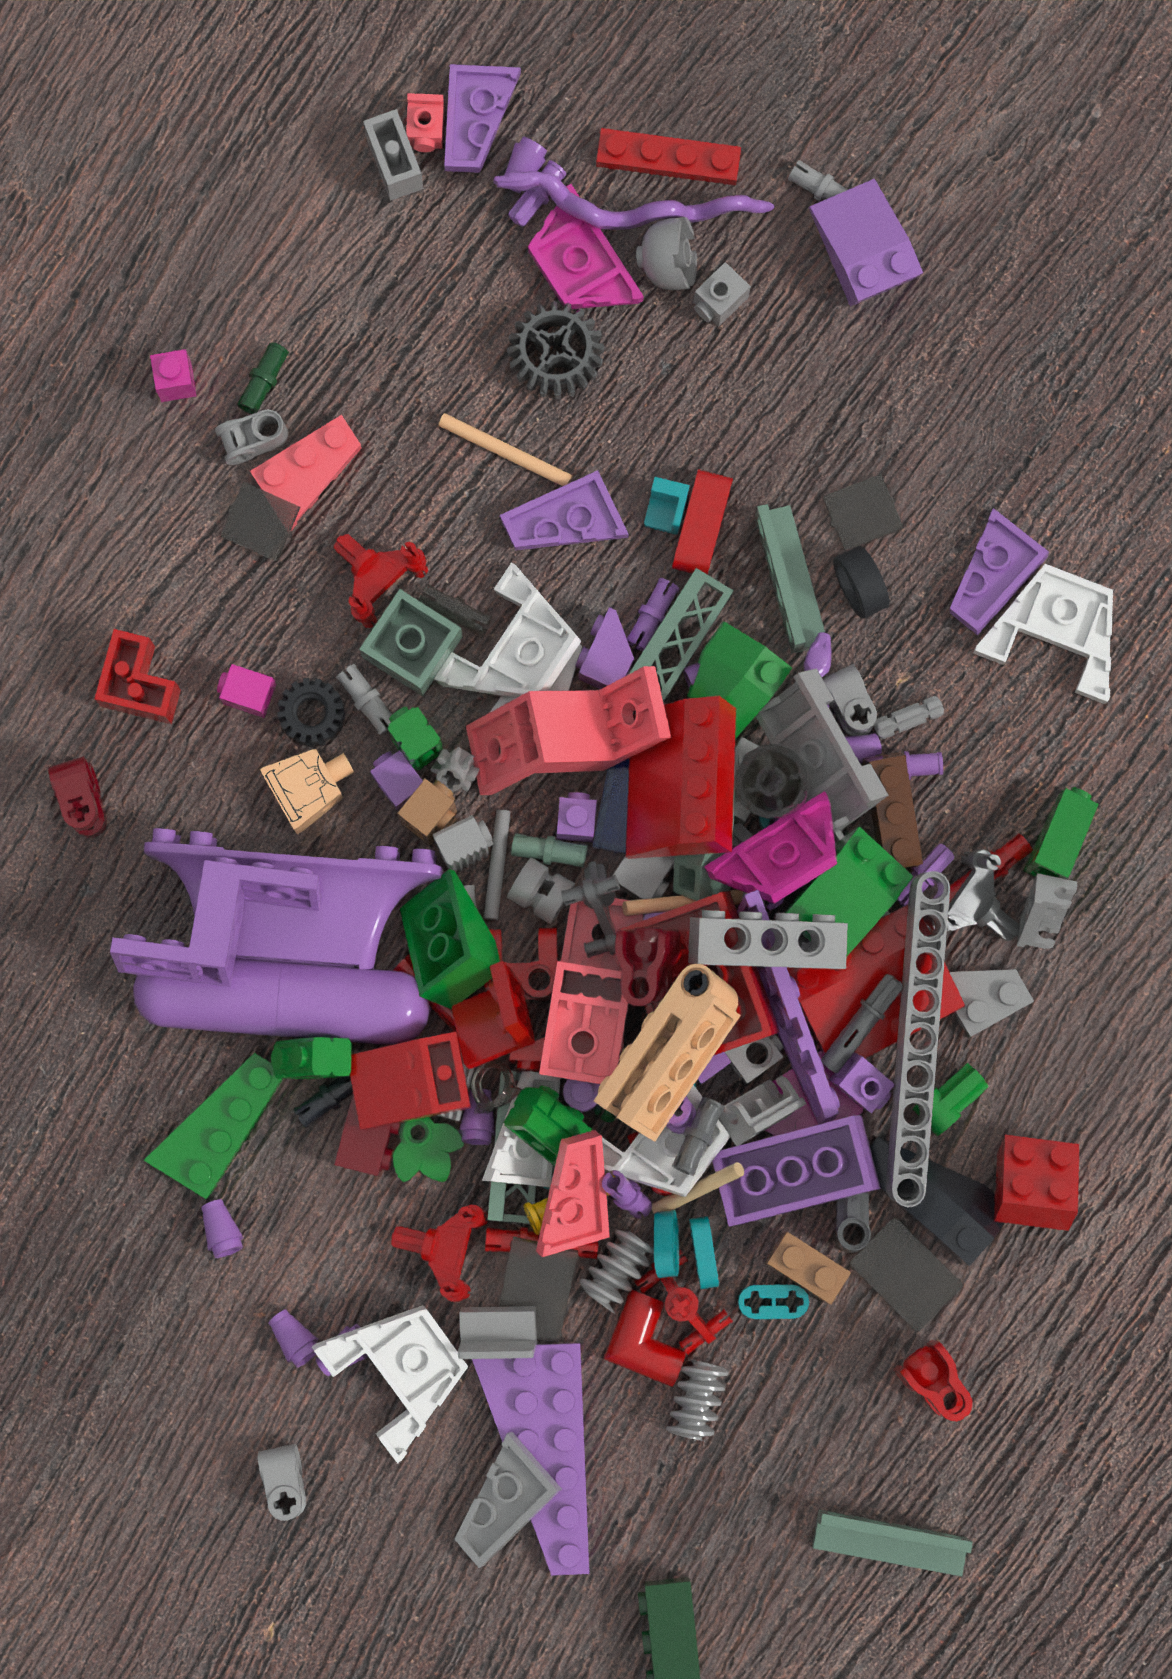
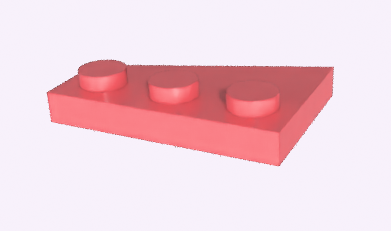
(308, 465)
(576, 1200)

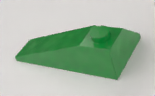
(739, 672)

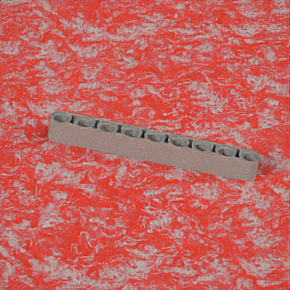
(925, 1056)

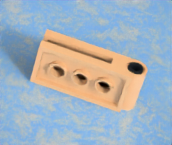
(670, 1051)

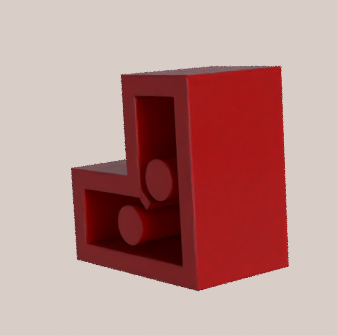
(126, 681)

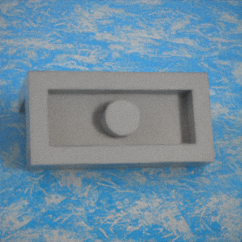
(497, 1332)

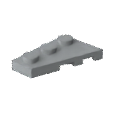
(508, 1500)

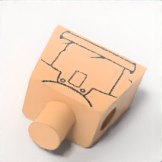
(306, 786)

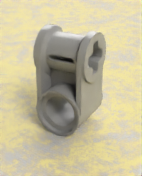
(249, 437)
(850, 697)
(282, 1473)

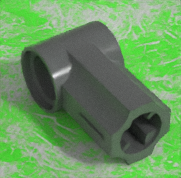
(854, 1212)

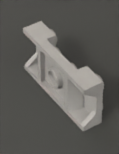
(806, 725)

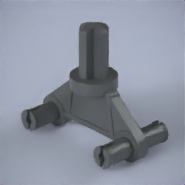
(597, 894)
(976, 899)

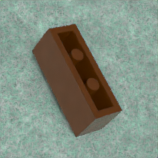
(895, 815)

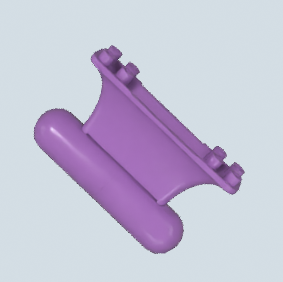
(295, 963)

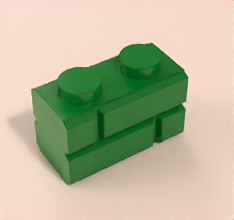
(414, 737)
(312, 1058)
(544, 1121)

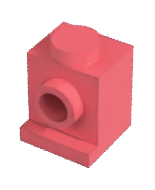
(425, 108)

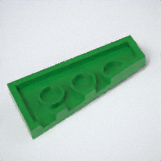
(213, 1134)

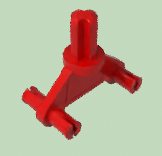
(376, 573)
(444, 1248)
(682, 1305)

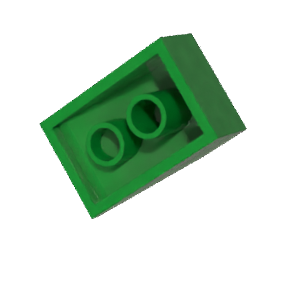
(855, 889)
(448, 942)

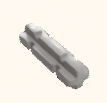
(908, 717)

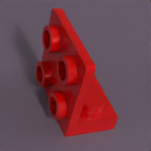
(493, 1020)

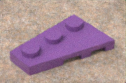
(996, 572)

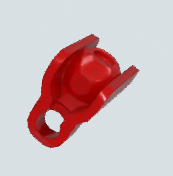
(932, 1375)

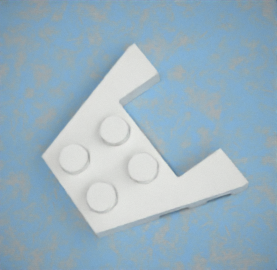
(1065, 614)
(528, 652)
(652, 1161)
(412, 1359)

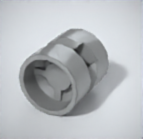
(530, 882)

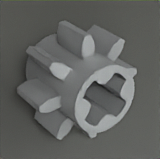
(455, 769)

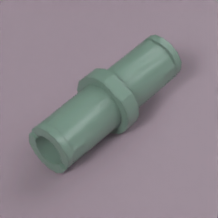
(549, 850)

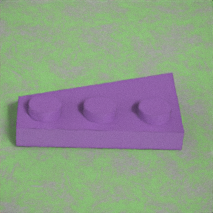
(474, 113)
(566, 516)

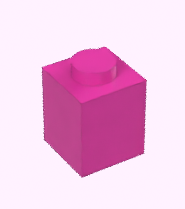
(173, 375)
(246, 690)

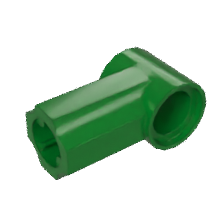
(954, 1097)

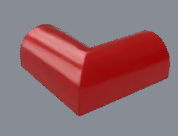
(633, 1341)

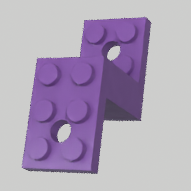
(217, 922)

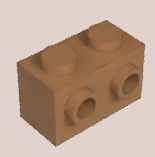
(428, 810)

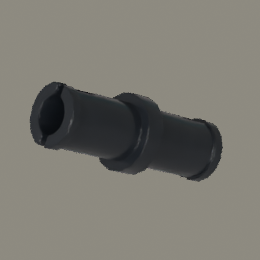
(328, 1097)

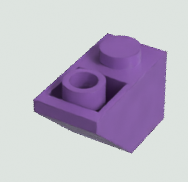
(608, 655)

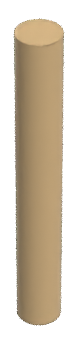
(701, 1188)

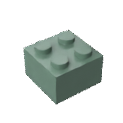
(411, 642)

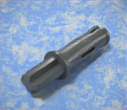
(864, 1020)

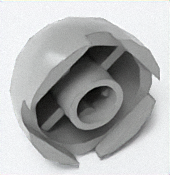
(668, 254)

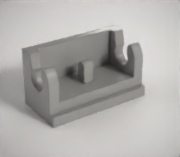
(1045, 910)
(759, 1109)

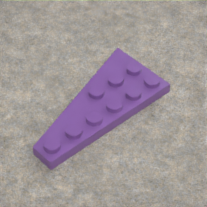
(794, 1031)
(544, 1410)

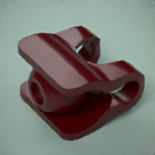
(649, 957)

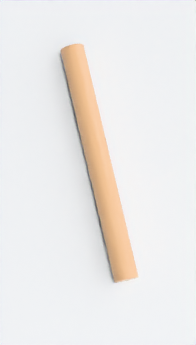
(505, 450)
(665, 904)

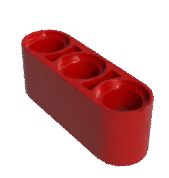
(702, 522)

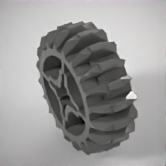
(543, 340)

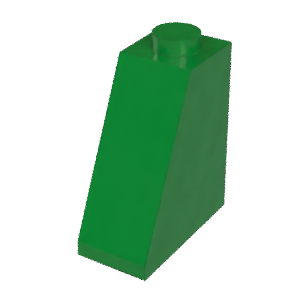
(1062, 834)

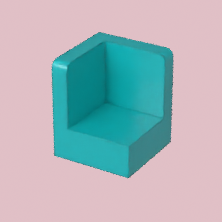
(666, 505)

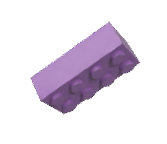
(798, 1170)

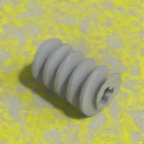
(616, 1269)
(697, 1400)

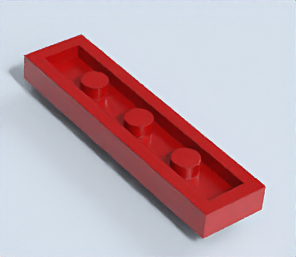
(668, 156)

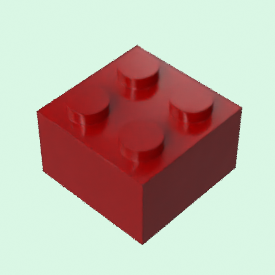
(1037, 1182)

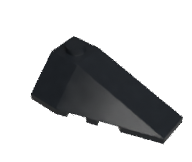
(954, 1208)

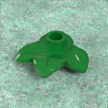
(427, 1154)

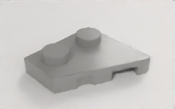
(989, 997)

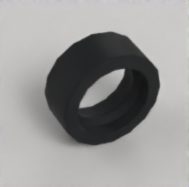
(861, 582)

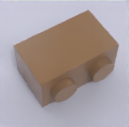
(807, 1267)

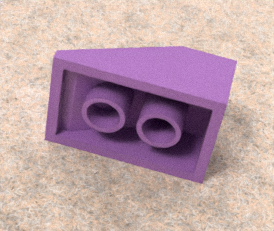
(865, 242)

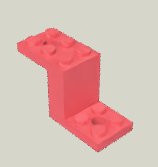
(568, 730)
(586, 999)

